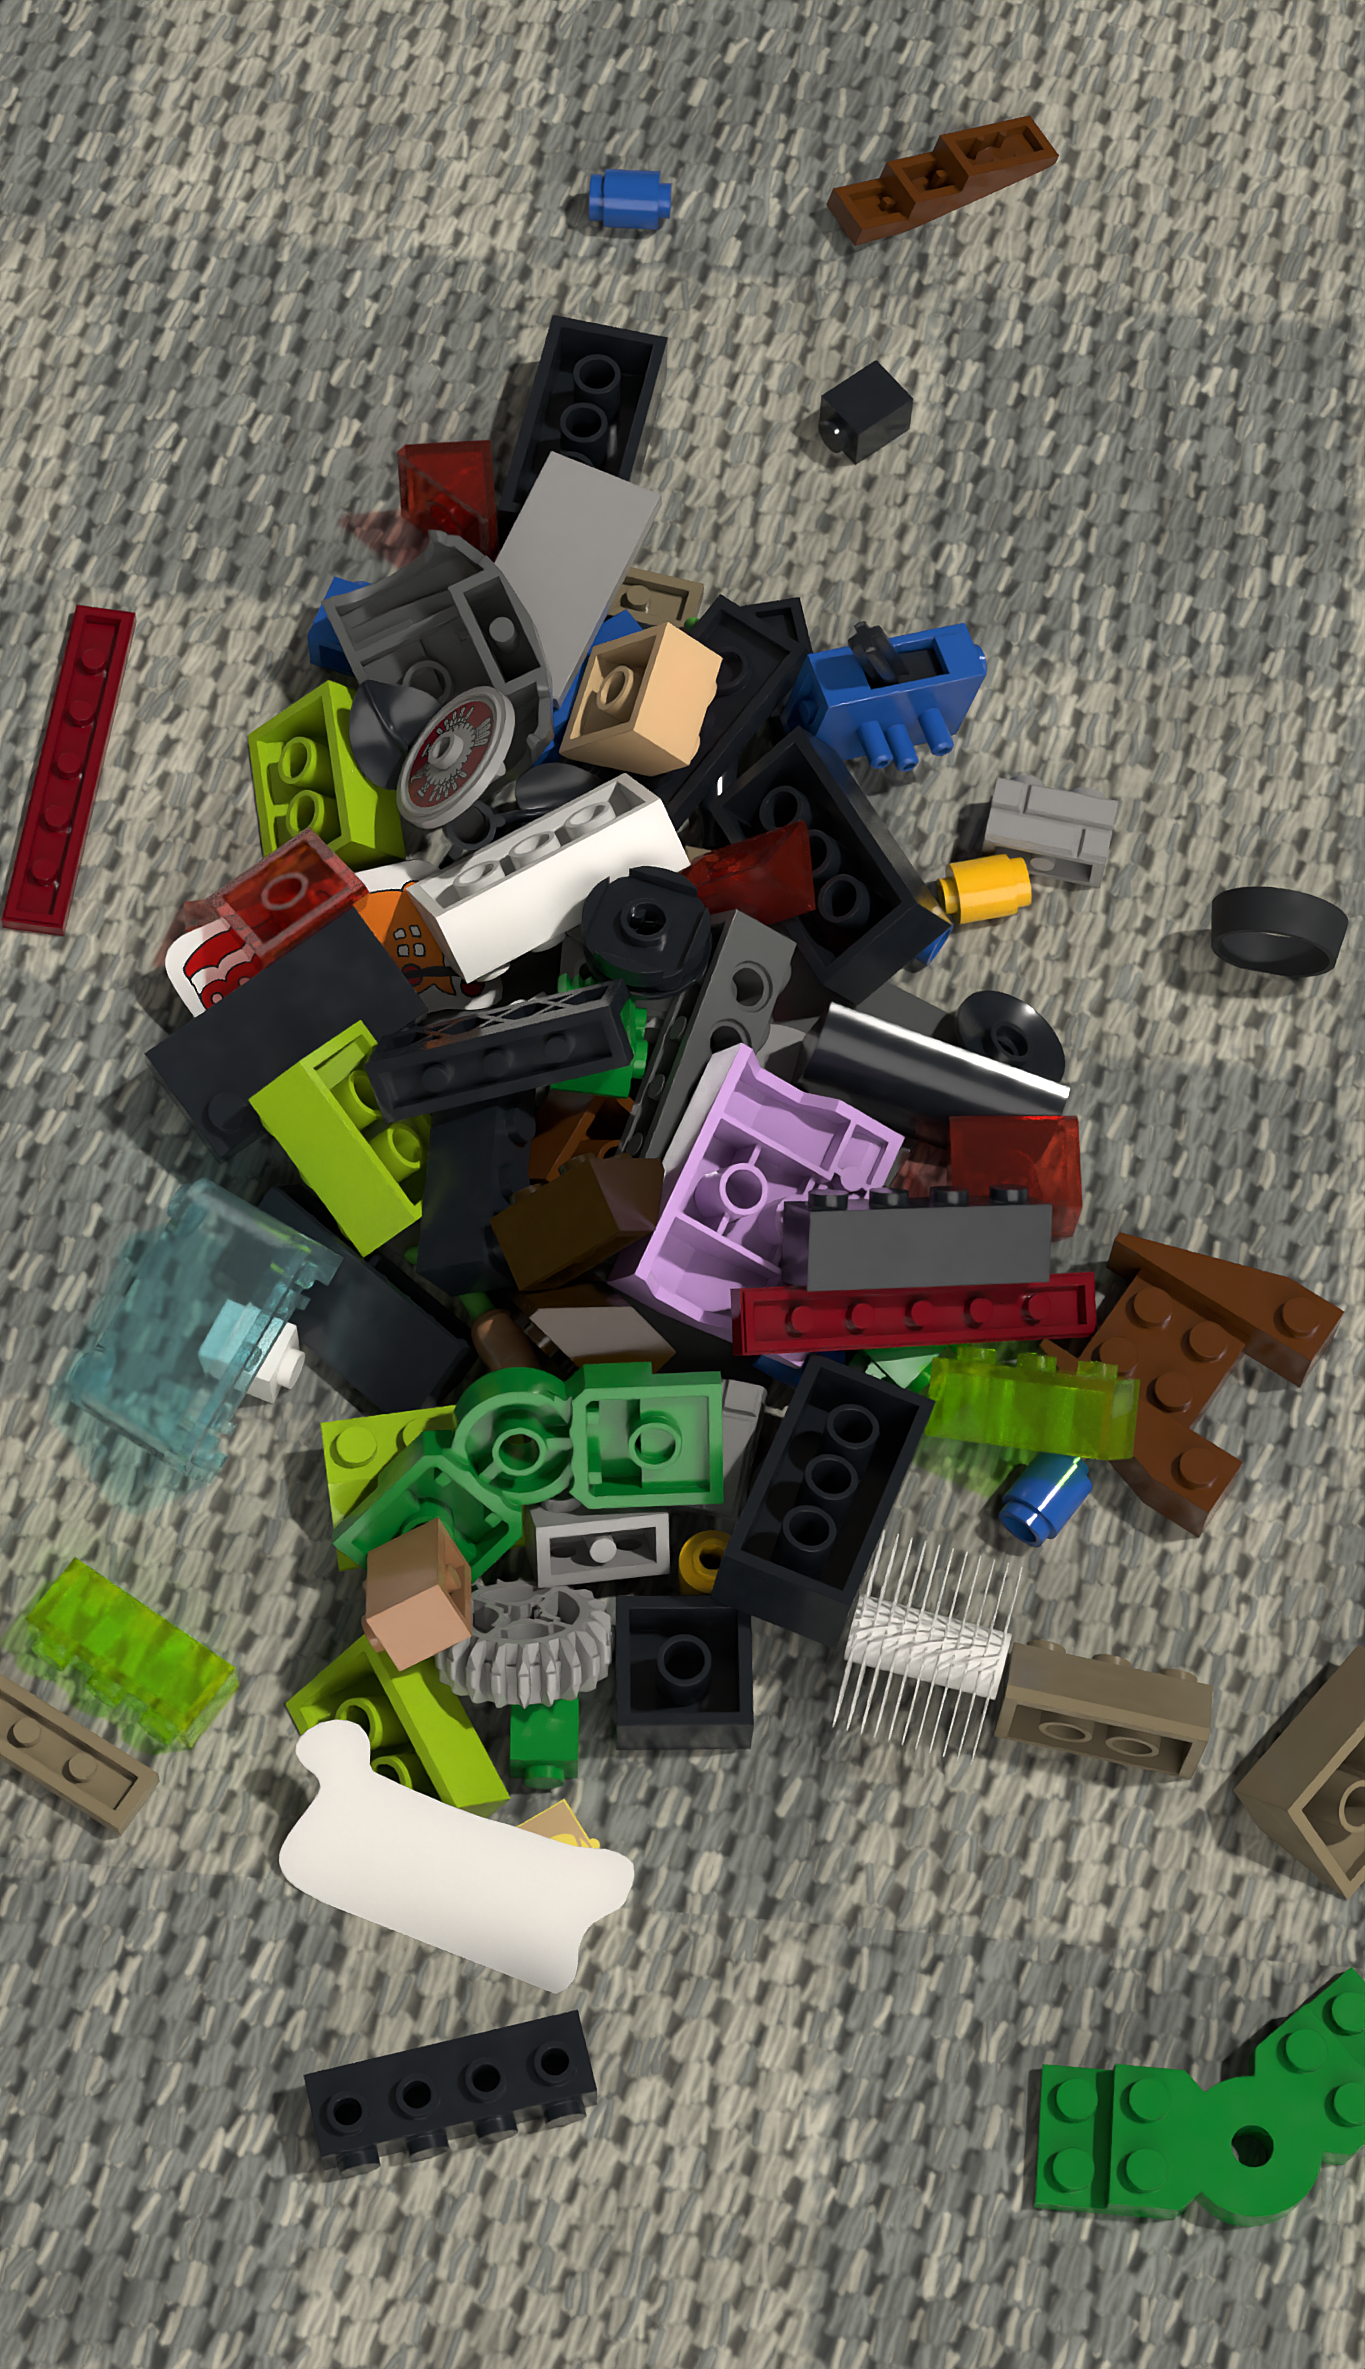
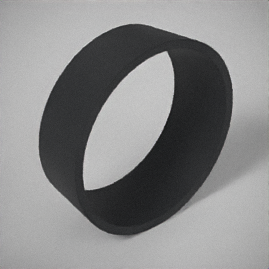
(1312, 924)

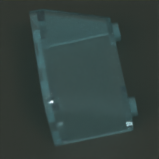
(198, 1327)

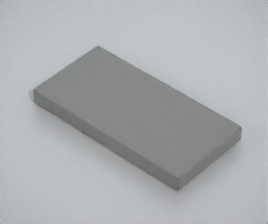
(573, 556)

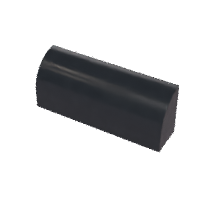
(913, 1078)
(373, 1317)

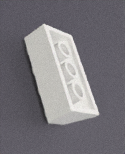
(537, 878)

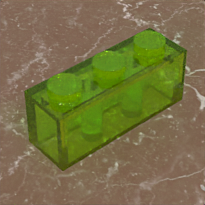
(1033, 1404)
(131, 1655)

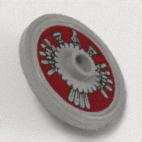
(456, 757)

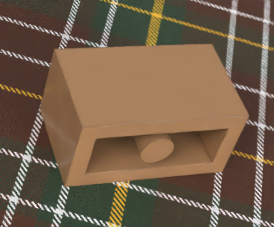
(417, 1595)

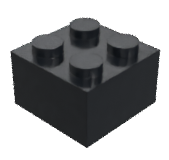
(682, 1674)

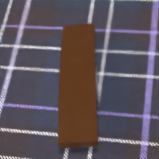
(934, 183)

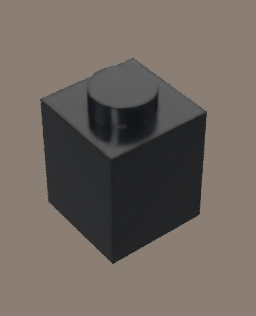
(864, 413)

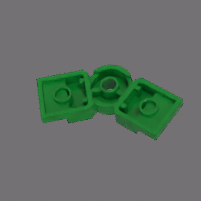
(603, 1433)
(1157, 2142)

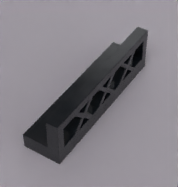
(500, 1051)

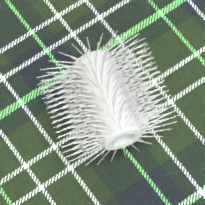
(924, 1646)

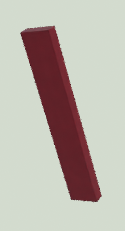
(69, 771)
(833, 1320)

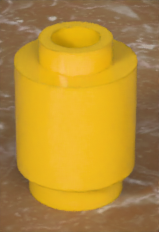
(984, 888)
(699, 1553)

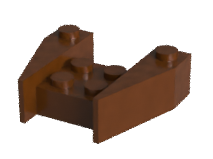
(1183, 1336)

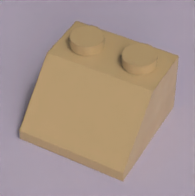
(642, 702)

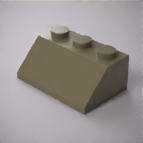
(1104, 1709)
(1312, 1782)

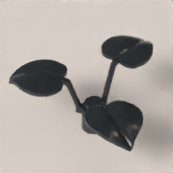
(384, 728)

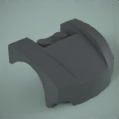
(448, 629)

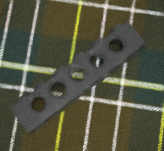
(760, 968)

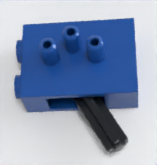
(888, 693)

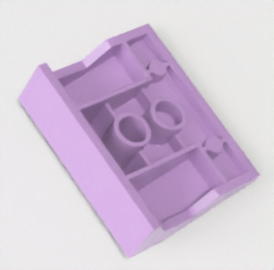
(725, 1185)

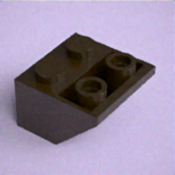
(578, 1218)
(588, 1326)

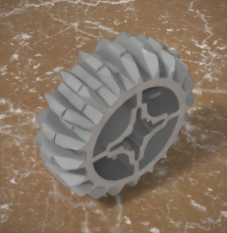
(529, 1645)

